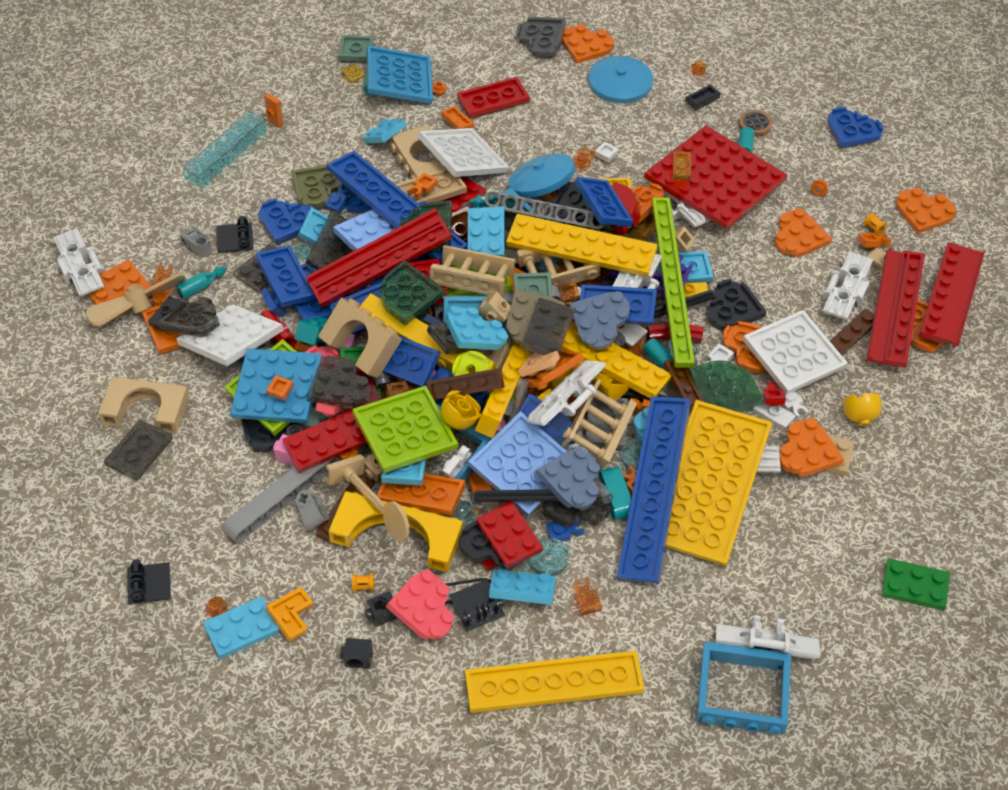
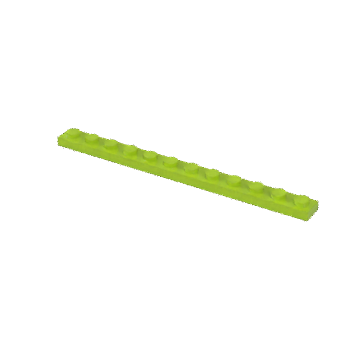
(672, 284)

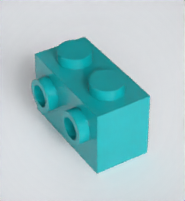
(309, 330)

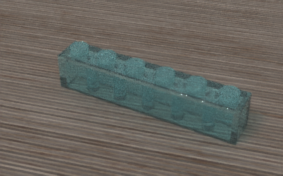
(224, 149)

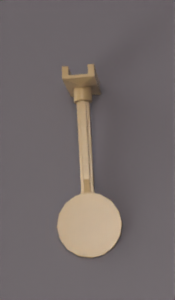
(393, 513)

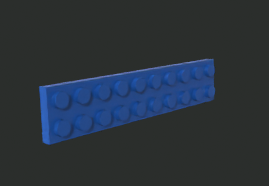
(379, 193)
(654, 490)

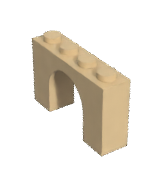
(408, 144)
(381, 339)
(124, 392)

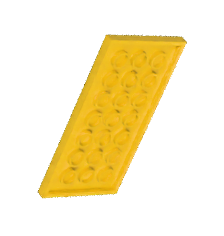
(715, 480)

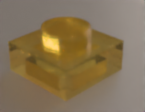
(352, 73)

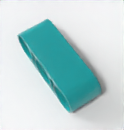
(616, 484)

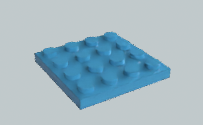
(399, 74)
(256, 375)

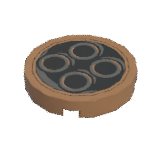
(757, 120)

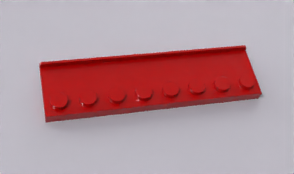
(378, 257)
(952, 295)
(895, 308)

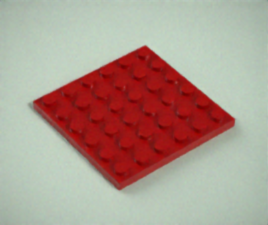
(723, 178)

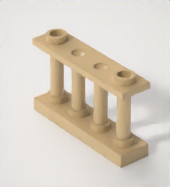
(572, 275)
(469, 280)
(617, 425)

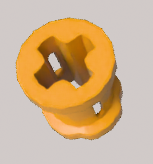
(875, 224)
(363, 582)

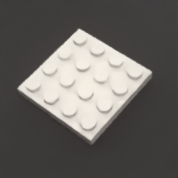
(463, 152)
(236, 333)
(794, 352)

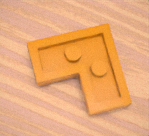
(286, 610)

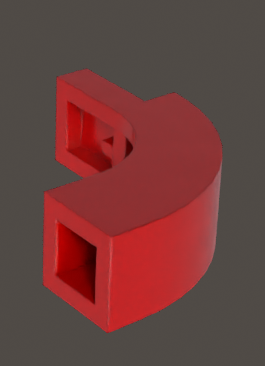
(630, 202)

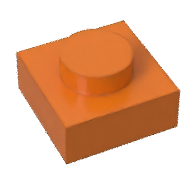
(280, 388)

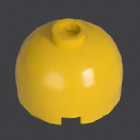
(862, 409)
(460, 411)

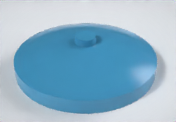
(620, 79)
(542, 175)

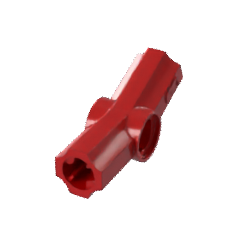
(661, 332)
(285, 335)

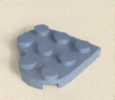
(600, 317)
(572, 478)

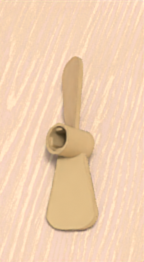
(134, 298)

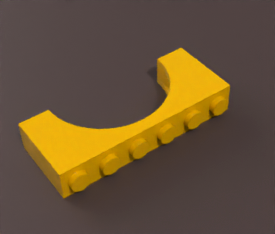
(440, 532)

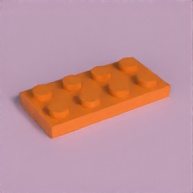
(435, 495)

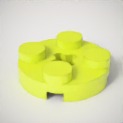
(470, 359)

